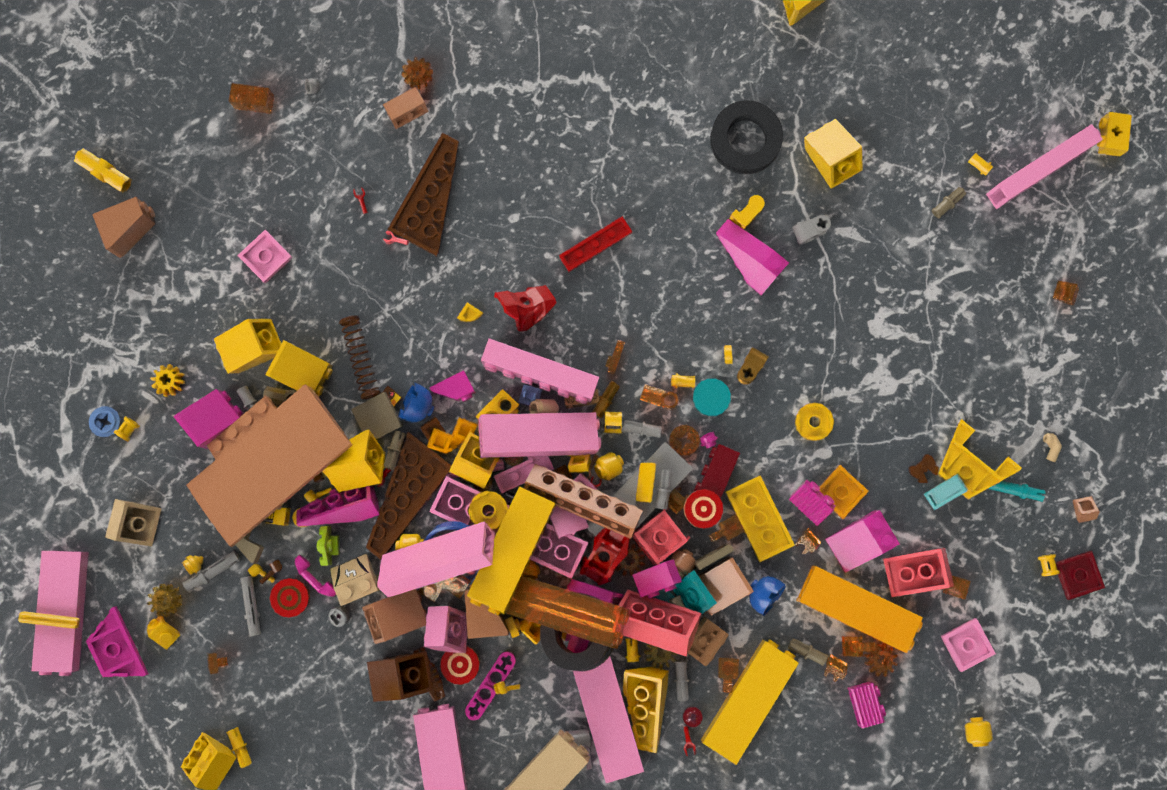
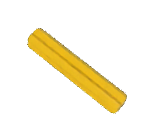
(49, 620)

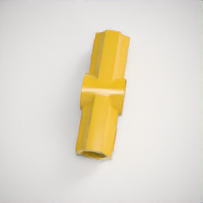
(102, 170)

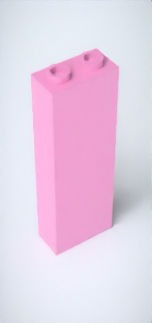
(1044, 166)
(538, 434)
(436, 559)
(63, 594)
(608, 722)
(439, 748)

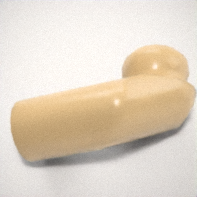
(1054, 445)

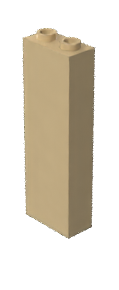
(553, 765)

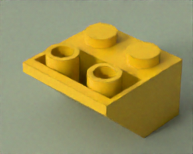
(208, 762)

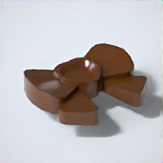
(927, 463)

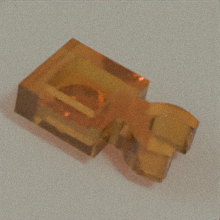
(612, 362)

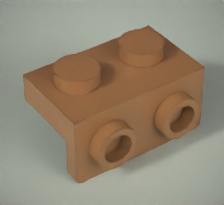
(707, 641)

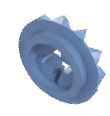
(102, 413)

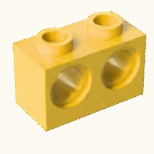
(494, 405)

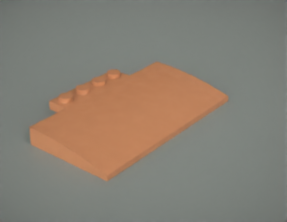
(266, 461)

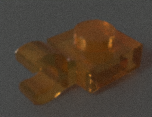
(729, 528)
(854, 646)
(728, 670)

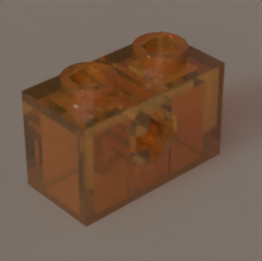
(251, 98)

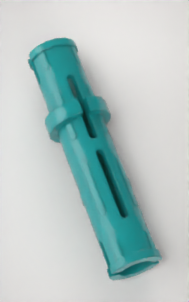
(1022, 491)

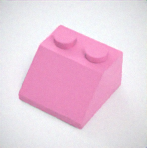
(446, 629)

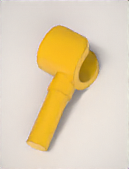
(310, 496)
(256, 569)
(501, 688)

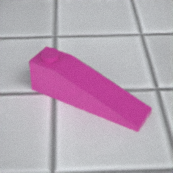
(752, 257)
(340, 507)

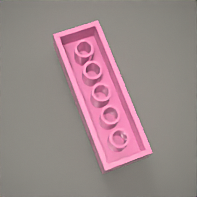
(540, 371)

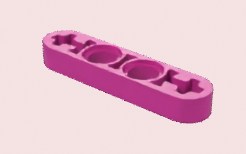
(488, 683)

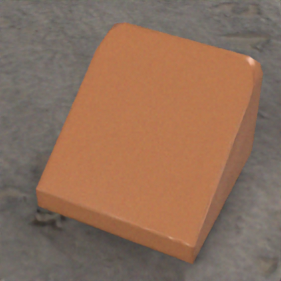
(1085, 509)

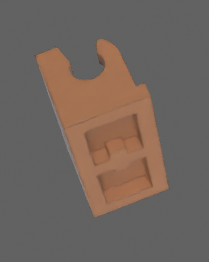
(405, 107)

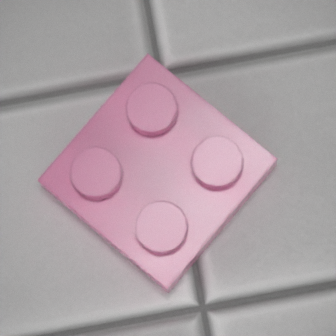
(265, 256)
(968, 645)

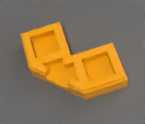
(447, 442)

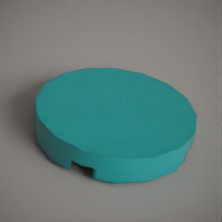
(711, 397)

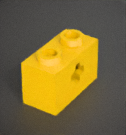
(1115, 134)

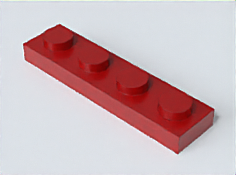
(595, 244)

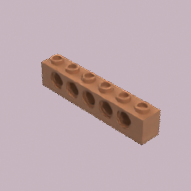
(588, 508)

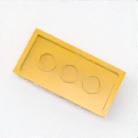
(759, 518)

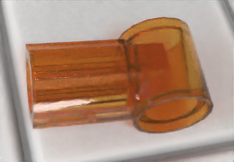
(657, 396)

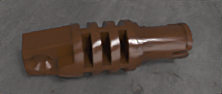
(438, 690)

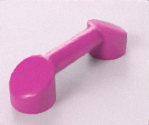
(302, 565)

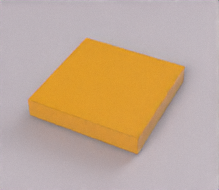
(844, 491)

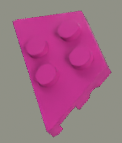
(114, 648)

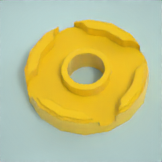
(825, 421)
(488, 498)

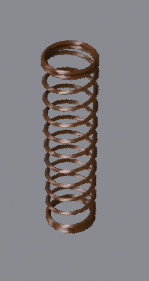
(353, 321)

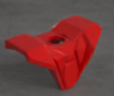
(526, 316)
(617, 548)

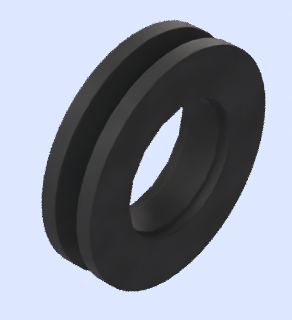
(758, 114)
(561, 656)

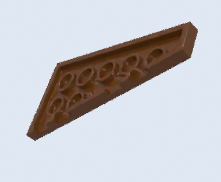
(426, 204)
(411, 486)

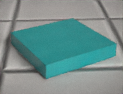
(694, 593)

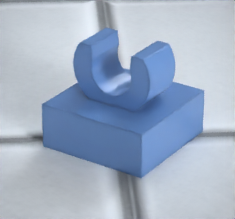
(529, 394)

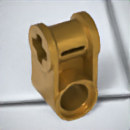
(753, 364)

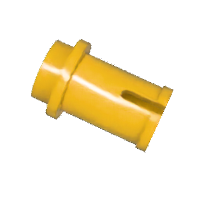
(979, 163)
(682, 381)
(632, 650)

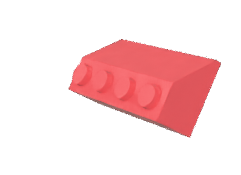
(660, 623)

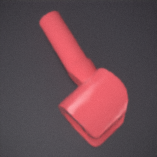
(395, 239)

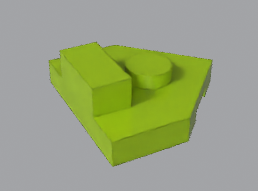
(327, 545)

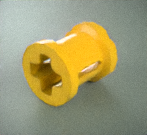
(126, 428)
(1053, 569)

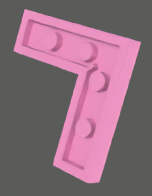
(518, 474)

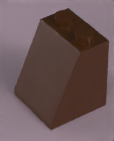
(399, 676)

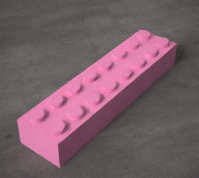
(553, 552)

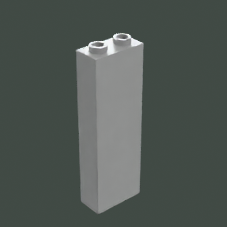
(665, 459)

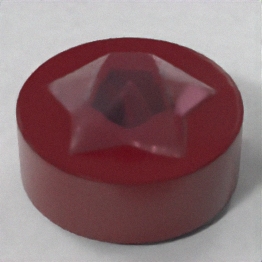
(692, 716)

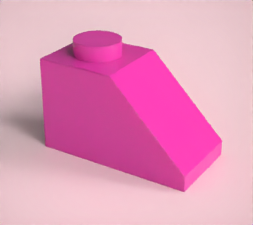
(455, 387)

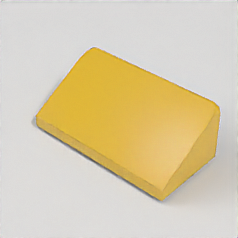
(645, 482)

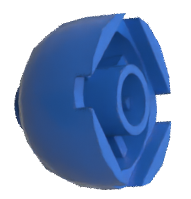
(417, 404)
(765, 593)

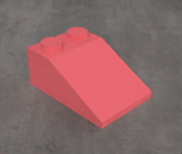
(918, 572)

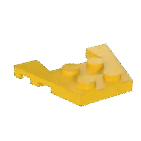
(971, 469)

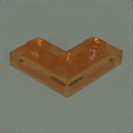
(454, 585)

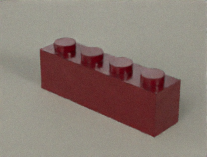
(718, 470)

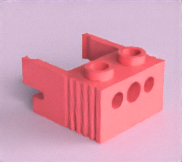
(659, 537)

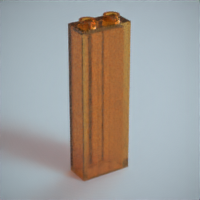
(569, 612)

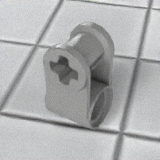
(808, 230)

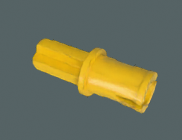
(239, 747)

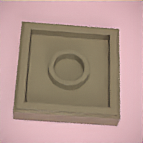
(377, 416)
(713, 556)

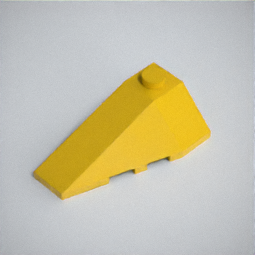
(646, 699)

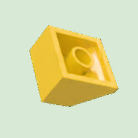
(470, 465)

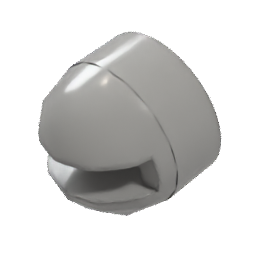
(312, 85)

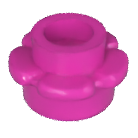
(708, 440)

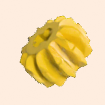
(166, 373)

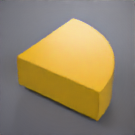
(469, 313)

